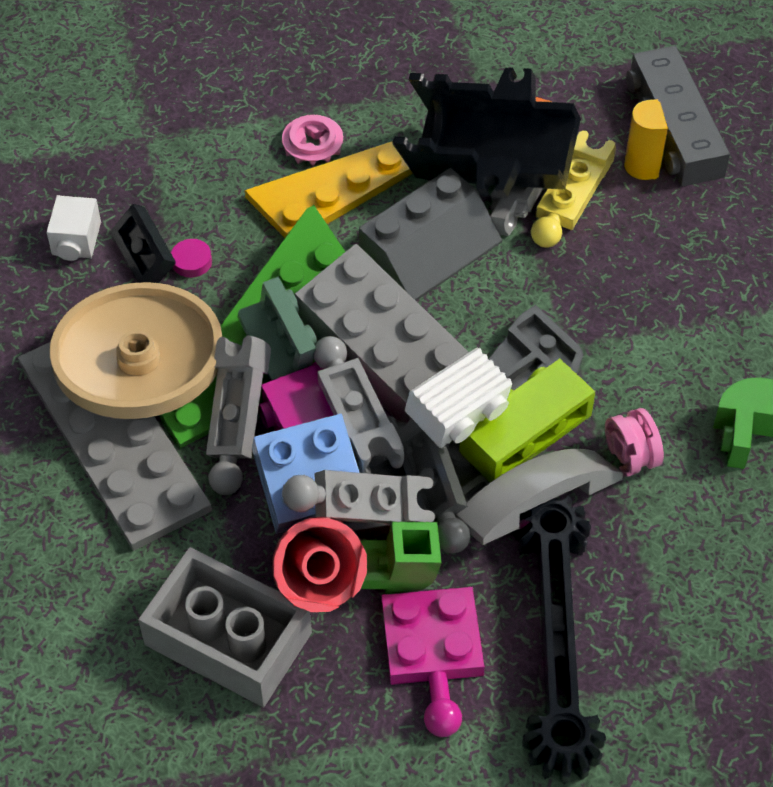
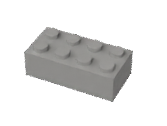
(379, 325)

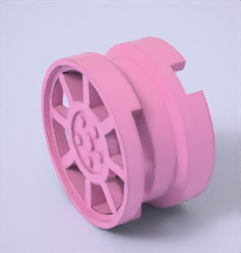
(634, 441)

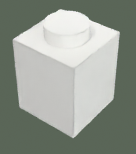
(73, 227)

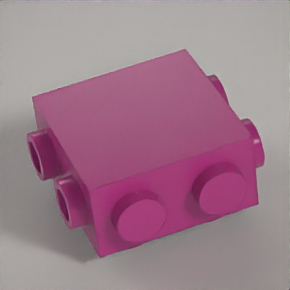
(293, 399)

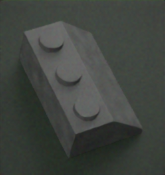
(430, 234)

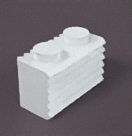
(459, 398)

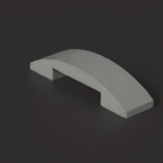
(499, 504)

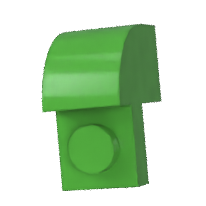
(744, 411)
(405, 560)

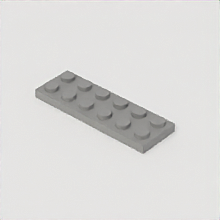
(125, 460)

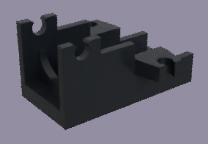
(492, 134)

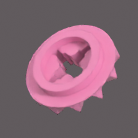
(317, 127)

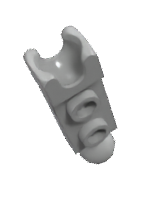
(352, 394)
(235, 408)
(359, 496)

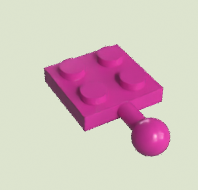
(433, 640)

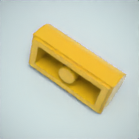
(646, 140)

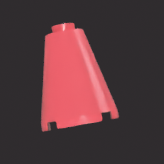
(319, 564)

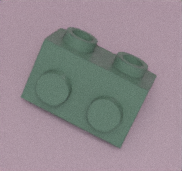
(278, 324)

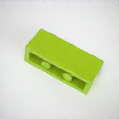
(536, 417)

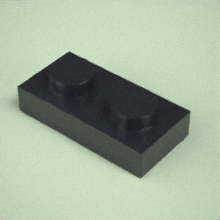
(142, 245)

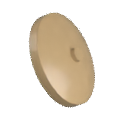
(135, 350)

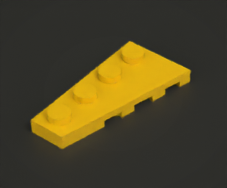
(329, 187)

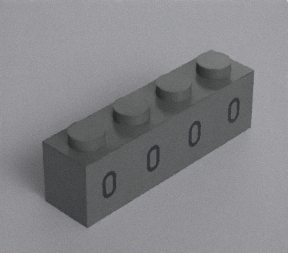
(692, 141)

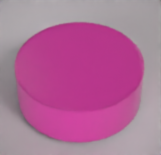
(192, 258)

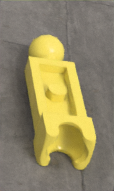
(564, 207)

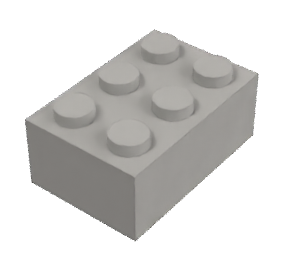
(225, 626)

